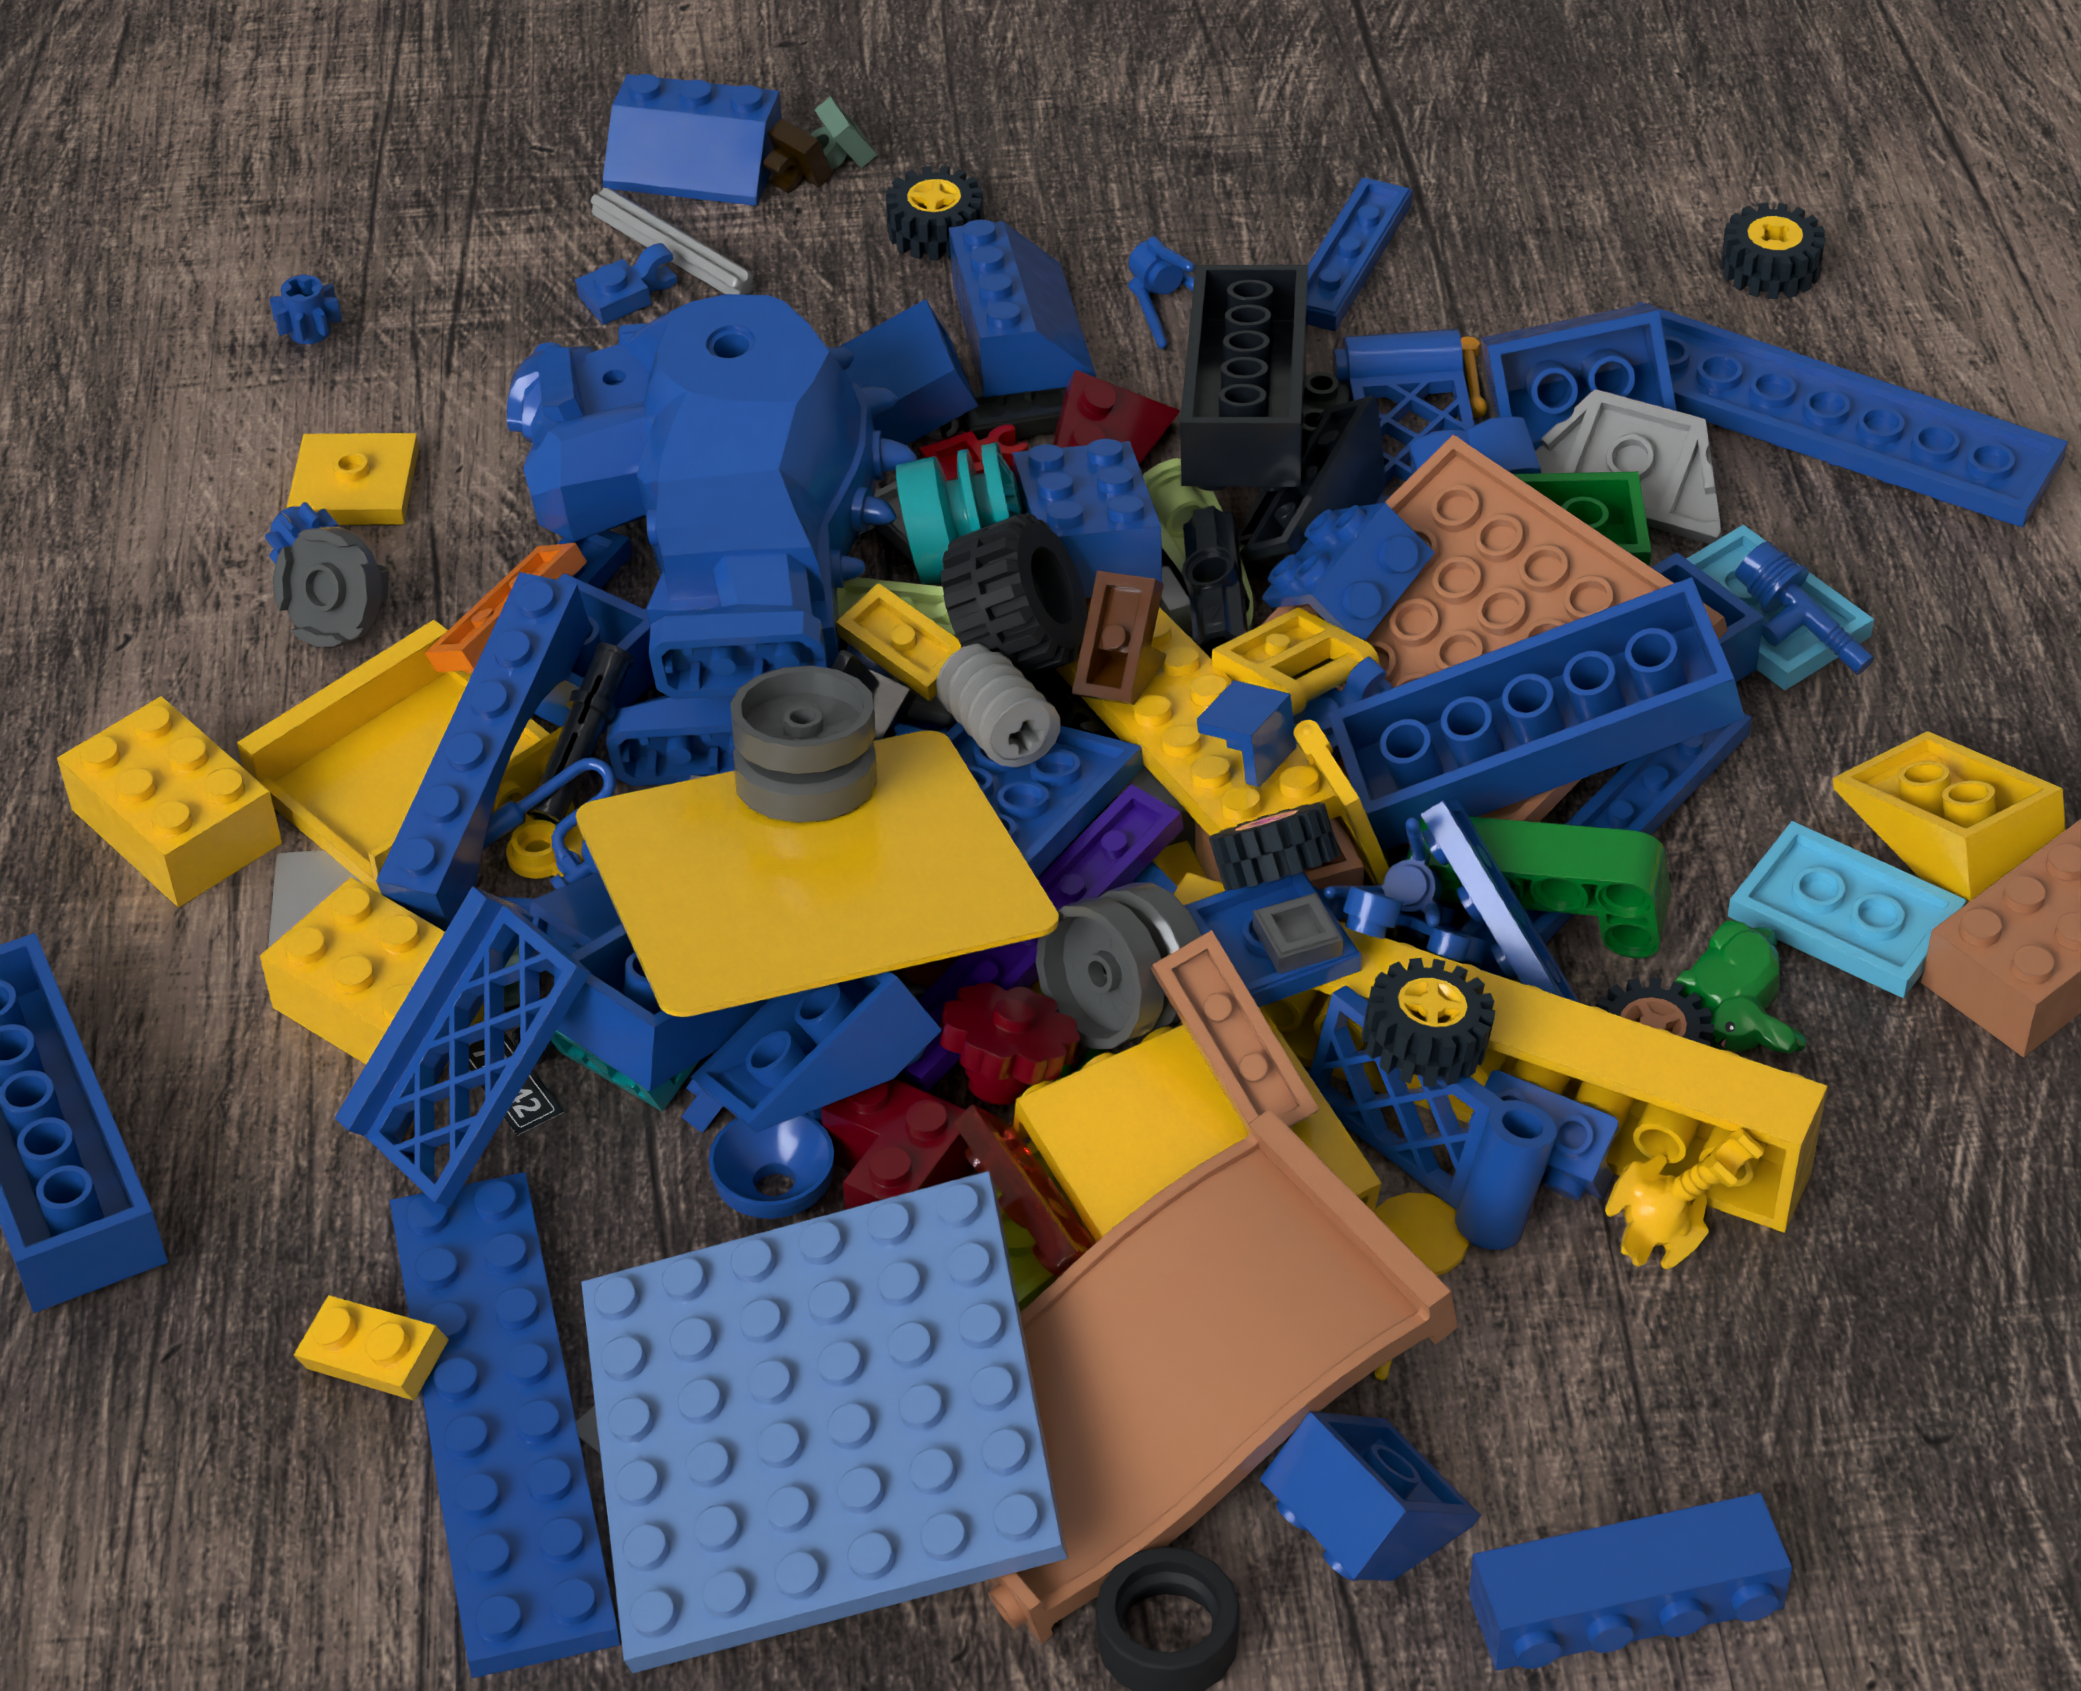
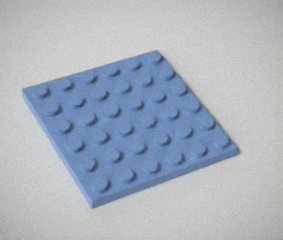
(817, 1423)

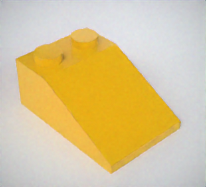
(1953, 811)

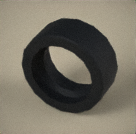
(1171, 1573)

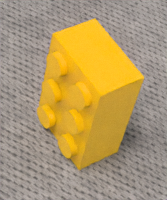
(170, 801)
(350, 967)

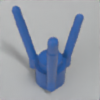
(1157, 271)
(1408, 881)

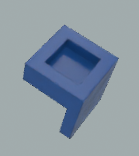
(1253, 722)

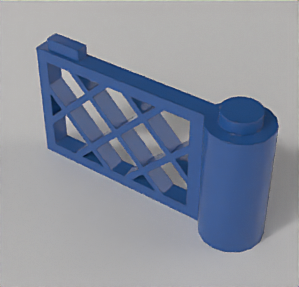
(1406, 371)
(1494, 1167)

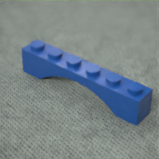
(446, 826)

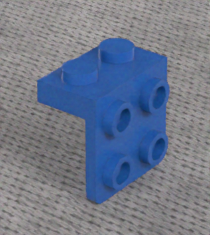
(1350, 567)

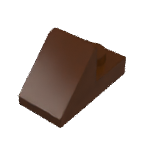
(1118, 637)

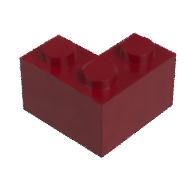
(894, 1142)

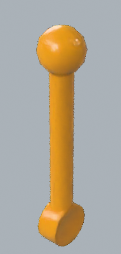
(1470, 350)

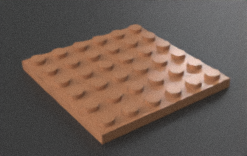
(1499, 574)

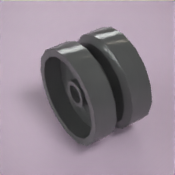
(804, 743)
(1103, 958)

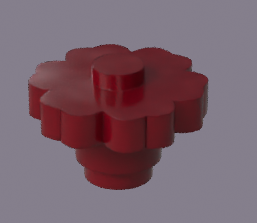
(1007, 1039)

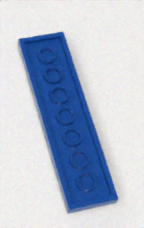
(1859, 421)
(504, 1431)

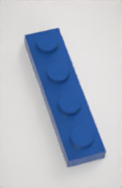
(1490, 898)

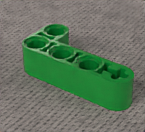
(1582, 872)

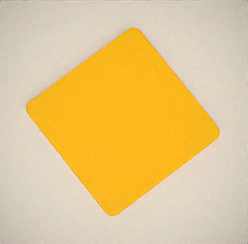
(773, 907)

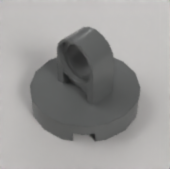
(329, 586)

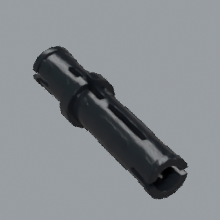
(589, 711)

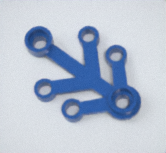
(1375, 912)

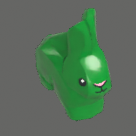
(1737, 983)

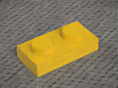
(898, 639)
(371, 1347)

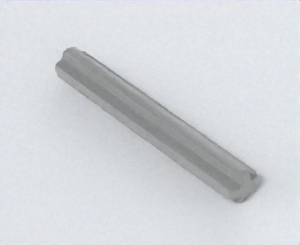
(687, 251)

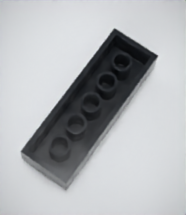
(1245, 377)

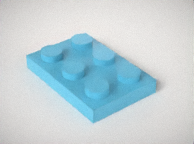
(1801, 651)
(1844, 907)

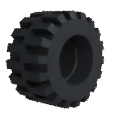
(1016, 594)

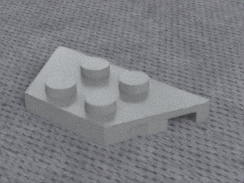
(1659, 443)

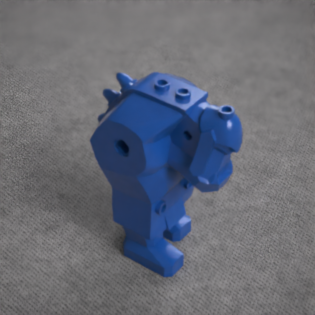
(752, 486)

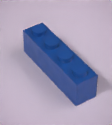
(1629, 1582)

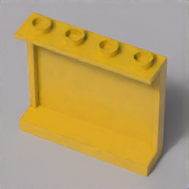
(361, 747)
(1151, 1117)

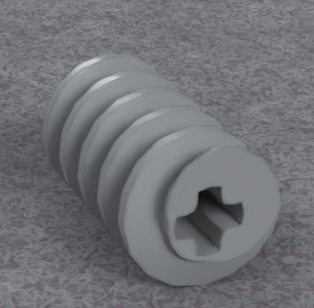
(997, 706)

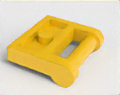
(1288, 647)

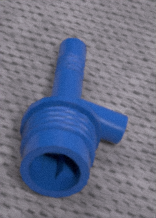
(1777, 582)

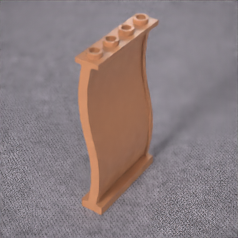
(1202, 1348)

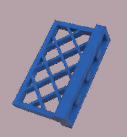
(435, 1029)

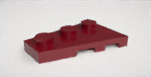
(1106, 411)

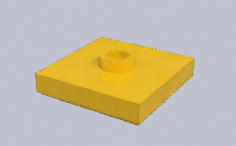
(356, 476)

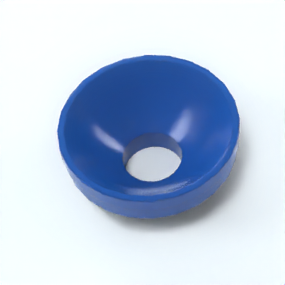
(793, 1148)

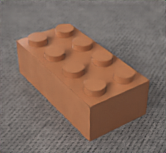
(2016, 949)

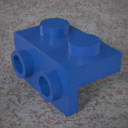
(1581, 1138)

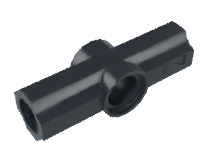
(1214, 578)

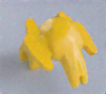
(1671, 1207)

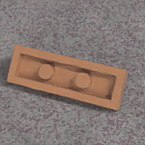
(1232, 1033)

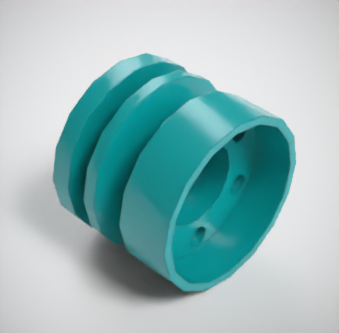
(943, 510)

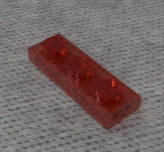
(1026, 1189)

